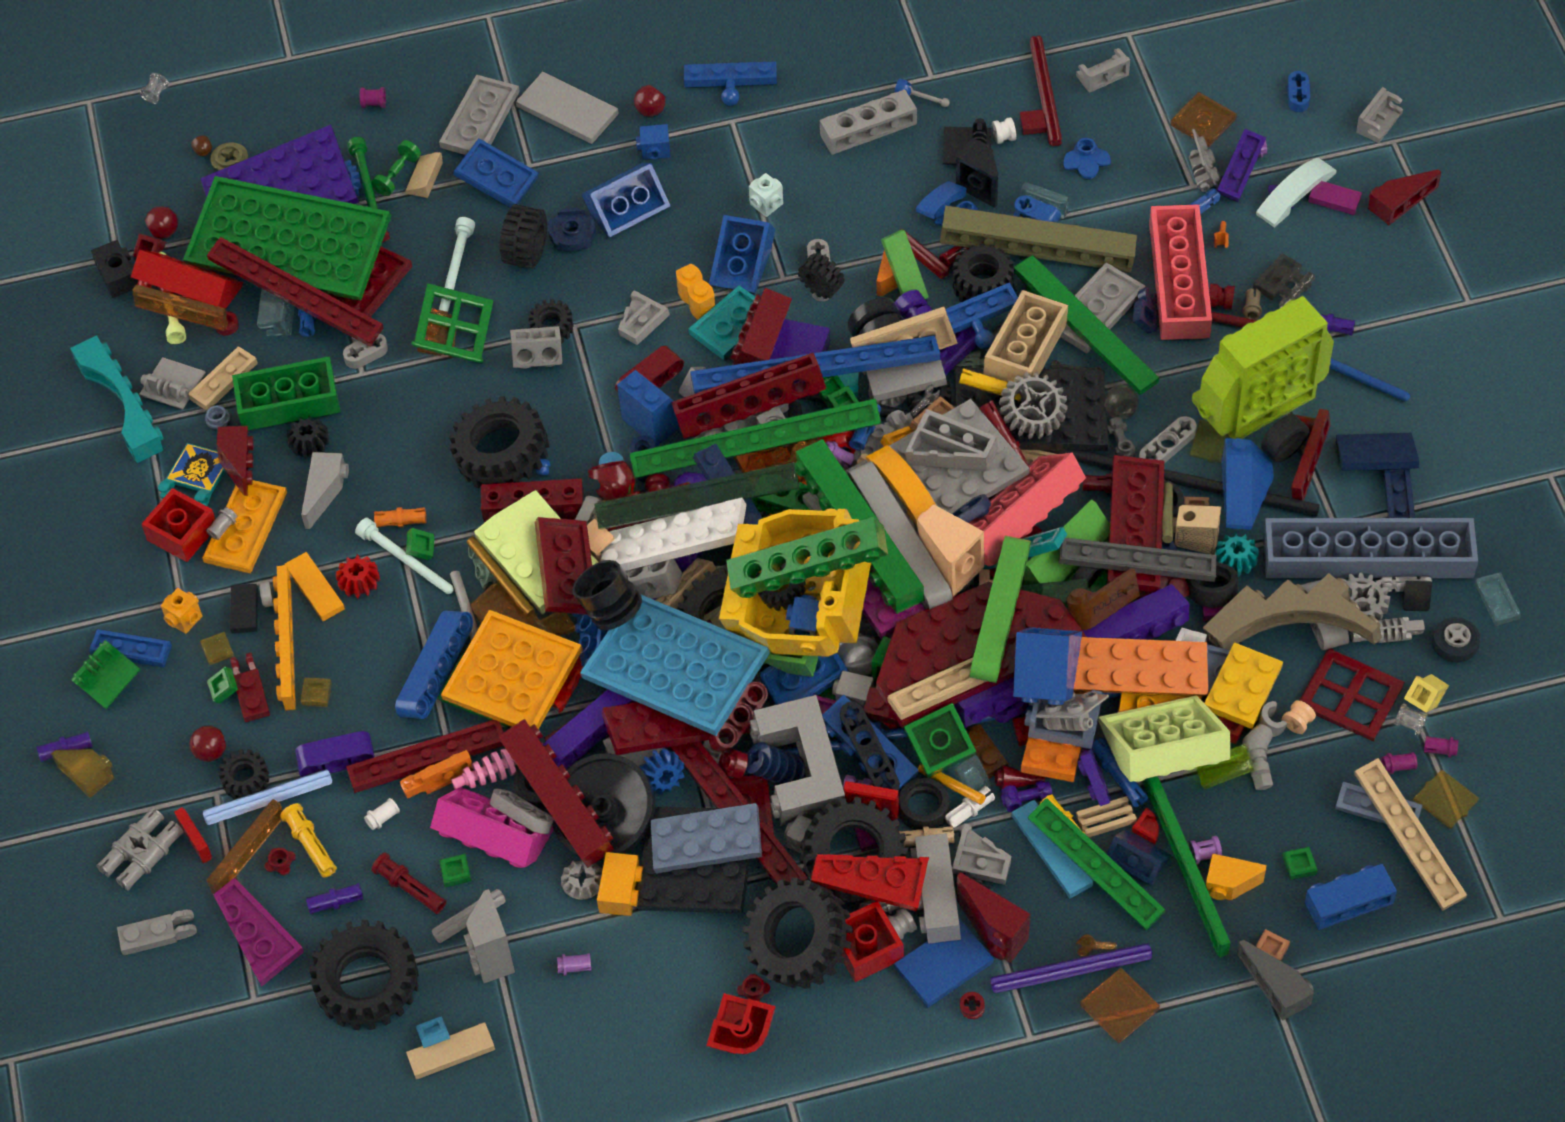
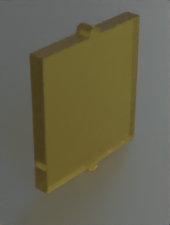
(1208, 443)
(1446, 799)

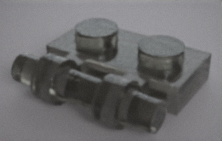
(1279, 275)

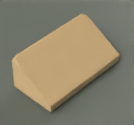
(425, 175)

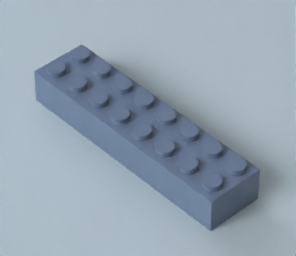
(1370, 547)

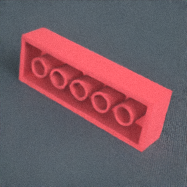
(1180, 272)
(1028, 501)

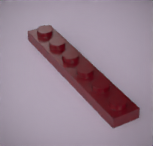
(421, 755)

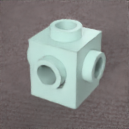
(766, 194)

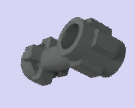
(1125, 446)

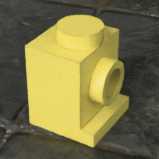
(1426, 692)

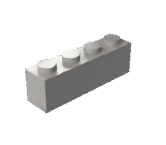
(938, 890)

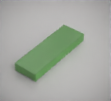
(903, 263)

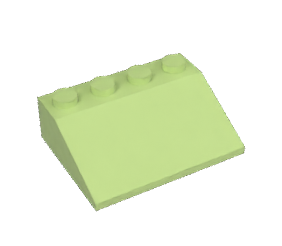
(513, 544)
(1166, 738)

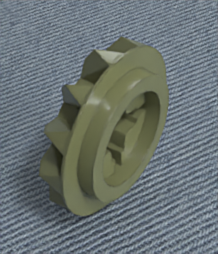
(228, 150)

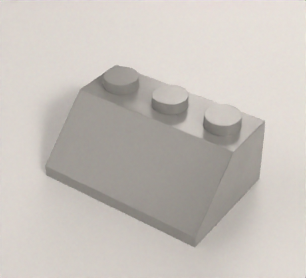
(487, 941)

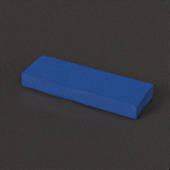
(135, 648)

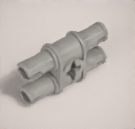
(139, 848)

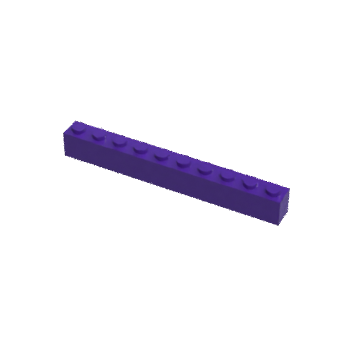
(1138, 620)

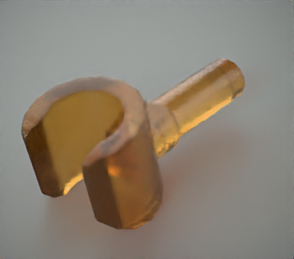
(1089, 944)

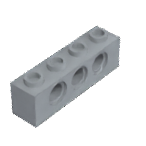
(868, 122)

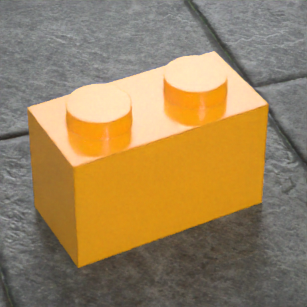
(619, 884)

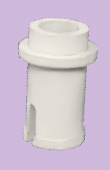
(381, 814)

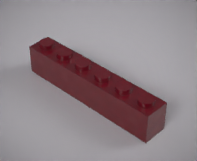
(556, 793)

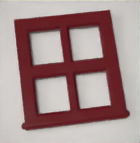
(1351, 693)

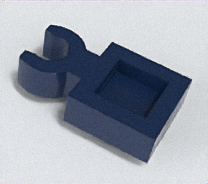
(1144, 312)

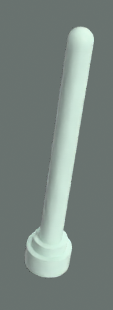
(464, 228)
(367, 530)

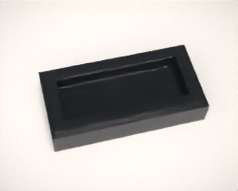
(243, 608)

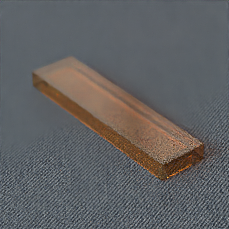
(180, 307)
(246, 846)

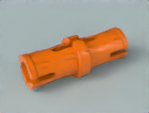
(400, 517)

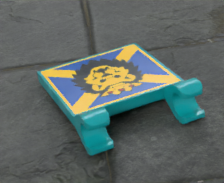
(197, 470)

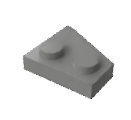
(641, 318)

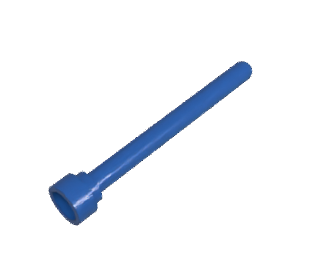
(1369, 380)

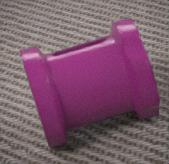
(373, 97)

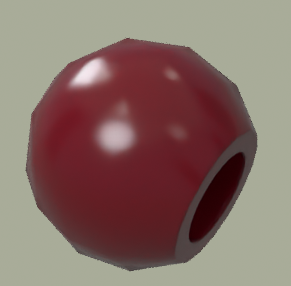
(649, 101)
(161, 222)
(207, 743)

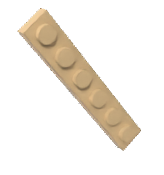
(1410, 834)

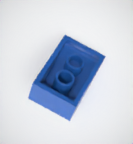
(741, 253)

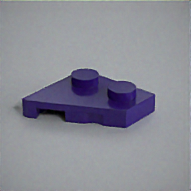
(1088, 766)

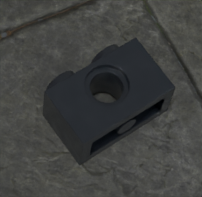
(114, 268)

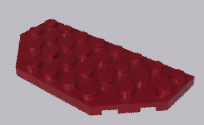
(949, 636)

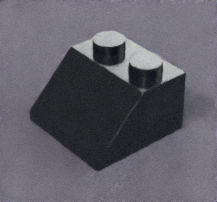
(978, 172)

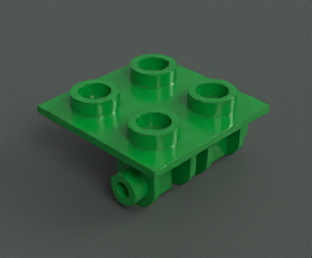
(105, 674)

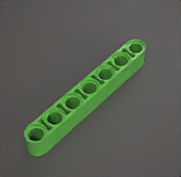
(1000, 609)

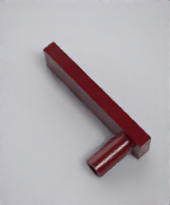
(1318, 431)

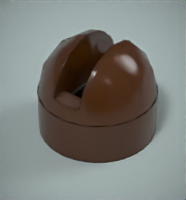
(201, 145)

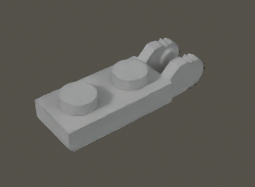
(155, 932)

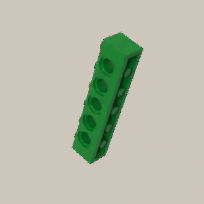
(744, 568)

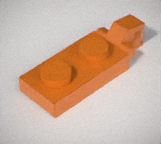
(437, 775)

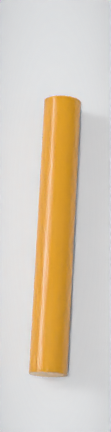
(957, 786)

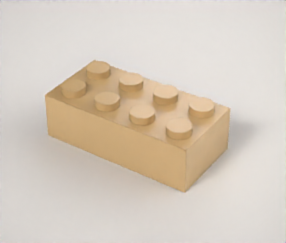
(1026, 337)

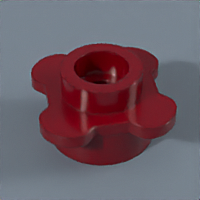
(280, 854)
(750, 982)

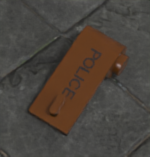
(1093, 608)

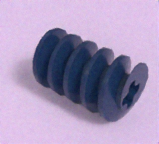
(774, 764)

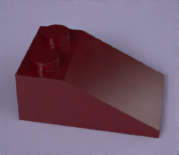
(996, 920)

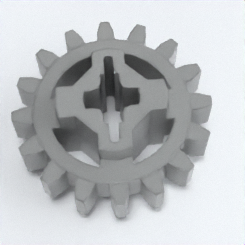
(1364, 590)

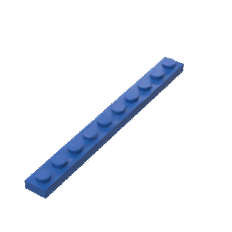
(832, 362)

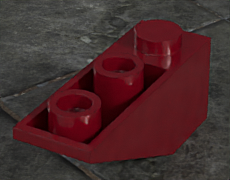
(234, 455)

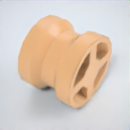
(1299, 717)

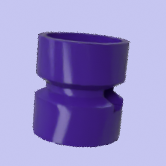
(912, 304)

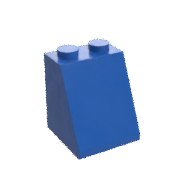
(646, 408)
(1046, 664)

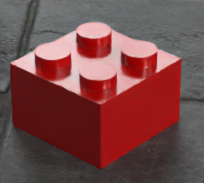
(178, 525)
(873, 942)

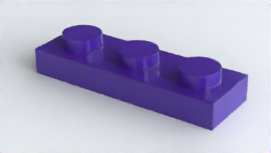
(1241, 165)

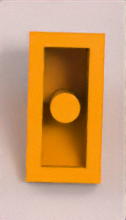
(1232, 877)

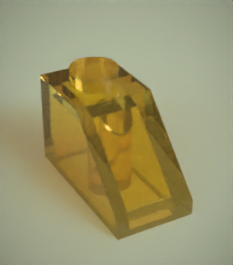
(84, 768)

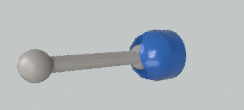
(905, 85)

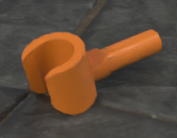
(1222, 236)

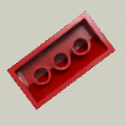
(184, 279)

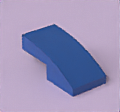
(934, 203)

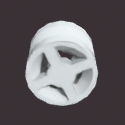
(1004, 130)

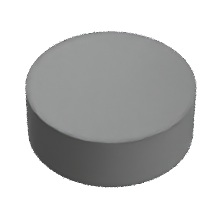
(266, 593)

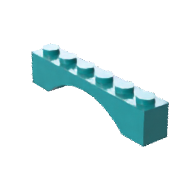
(97, 366)

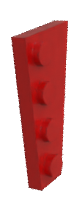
(885, 880)

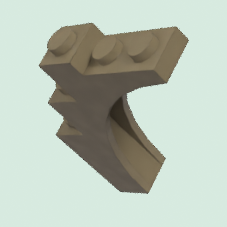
(1289, 604)

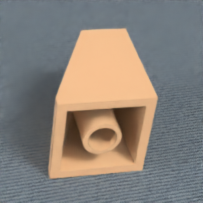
(953, 546)

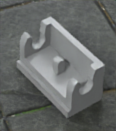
(1104, 72)
(1379, 115)

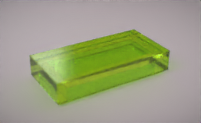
(1238, 765)

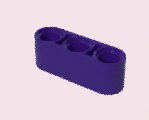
(334, 753)

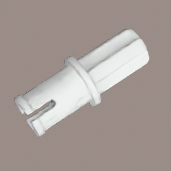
(967, 809)

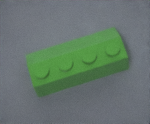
(1085, 525)

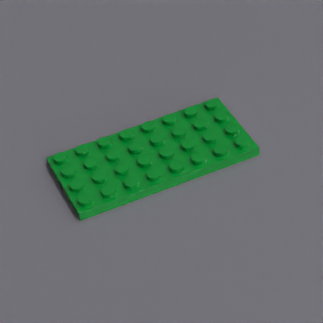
(302, 234)

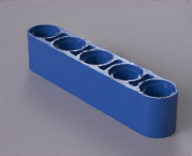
(434, 664)

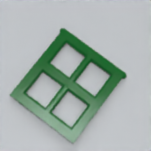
(453, 323)

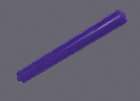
(1070, 968)

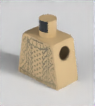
(1197, 528)

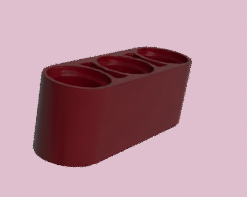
(658, 367)
(746, 707)

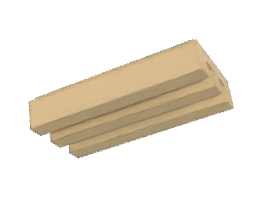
(1098, 814)

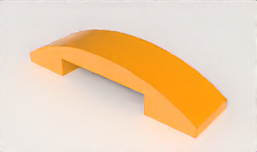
(902, 481)

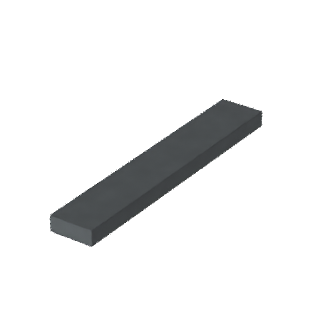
(1142, 559)

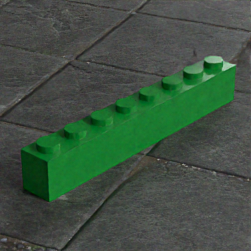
(836, 491)

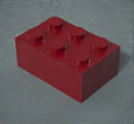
(761, 327)

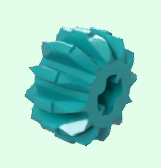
(1237, 553)

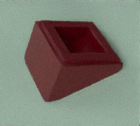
(149, 244)

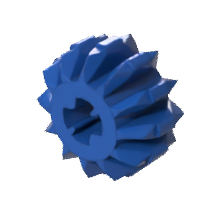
(663, 770)

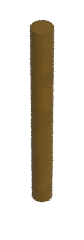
(500, 576)

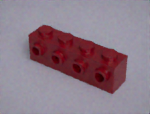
(561, 495)

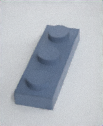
(1355, 801)

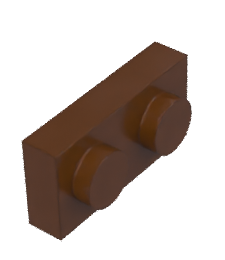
(986, 750)

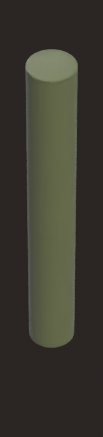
(1167, 522)

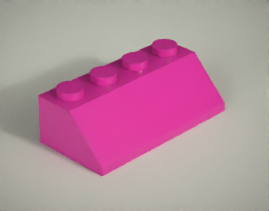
(478, 824)

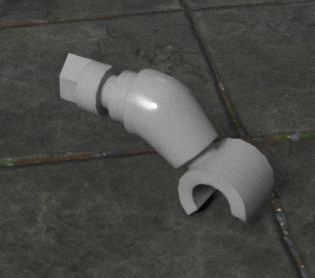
(1257, 743)

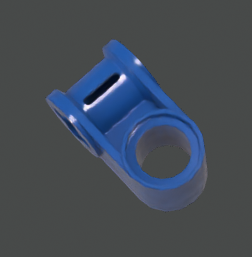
(1036, 209)

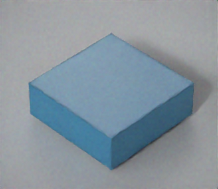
(432, 1032)

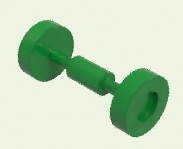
(409, 152)

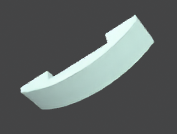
(1292, 189)

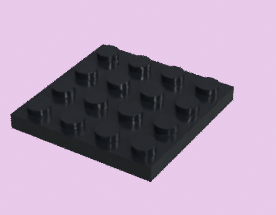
(696, 889)

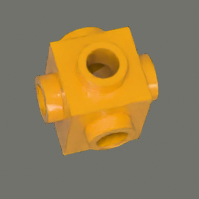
(181, 610)

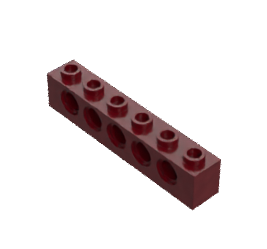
(755, 385)

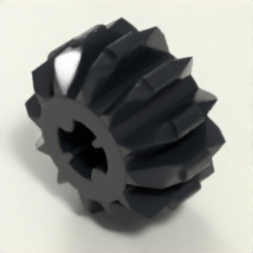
(307, 437)

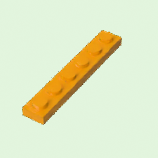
(284, 647)

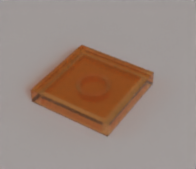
(1204, 116)
(1119, 1005)

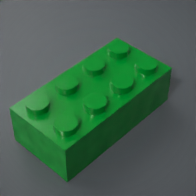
(286, 393)

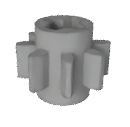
(898, 420)

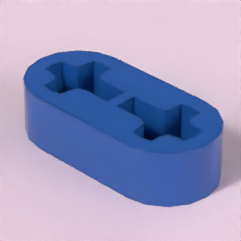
(1294, 91)

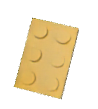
(1243, 685)

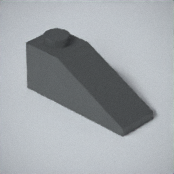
(1277, 980)

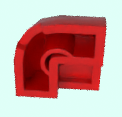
(740, 1025)

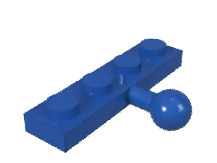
(730, 76)
(979, 309)

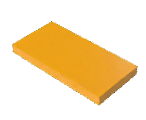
(244, 540)

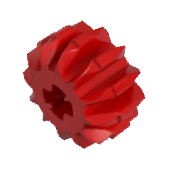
(357, 576)

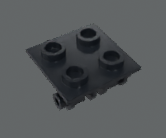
(958, 137)

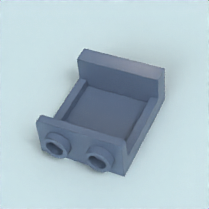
(1075, 738)

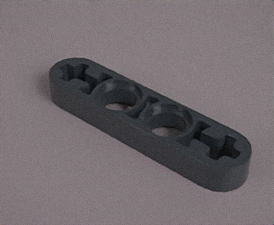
(866, 751)

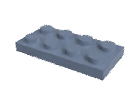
(706, 838)

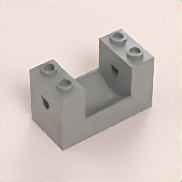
(800, 723)

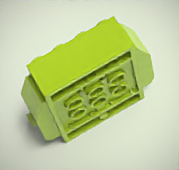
(1265, 370)

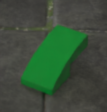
(836, 393)

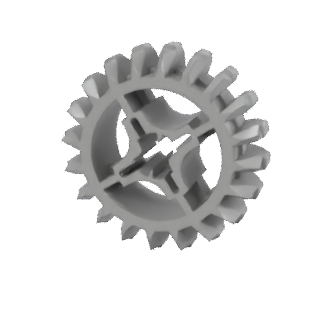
(1026, 388)

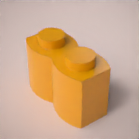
(695, 290)

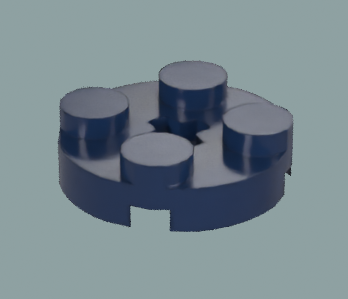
(574, 240)

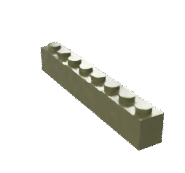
(1038, 238)

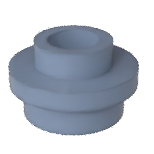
(217, 412)

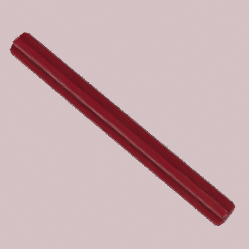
(1045, 91)

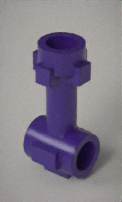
(1013, 799)

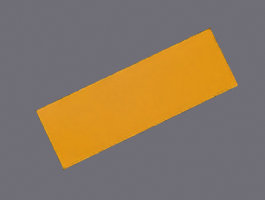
(314, 586)

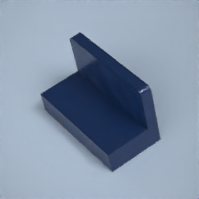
(1137, 856)

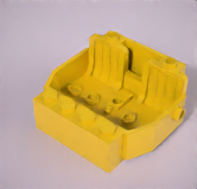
(839, 593)

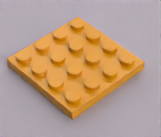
(511, 671)

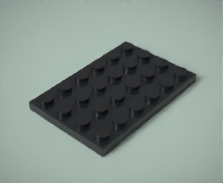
(1084, 420)

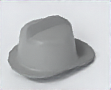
(858, 655)

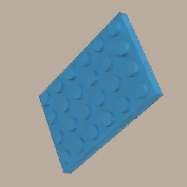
(676, 665)

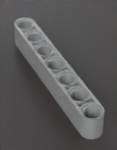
(889, 513)

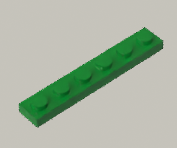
(1096, 864)

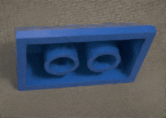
(626, 199)

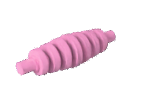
(488, 770)

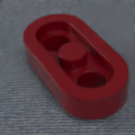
(733, 763)

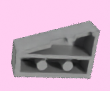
(950, 444)

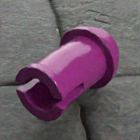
(1441, 746)
(1399, 762)

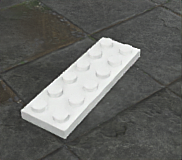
(676, 535)

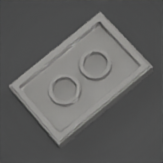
(905, 379)

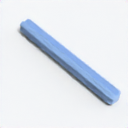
(264, 797)

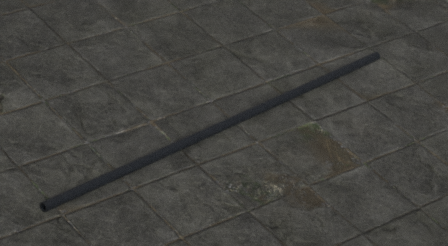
(1175, 477)

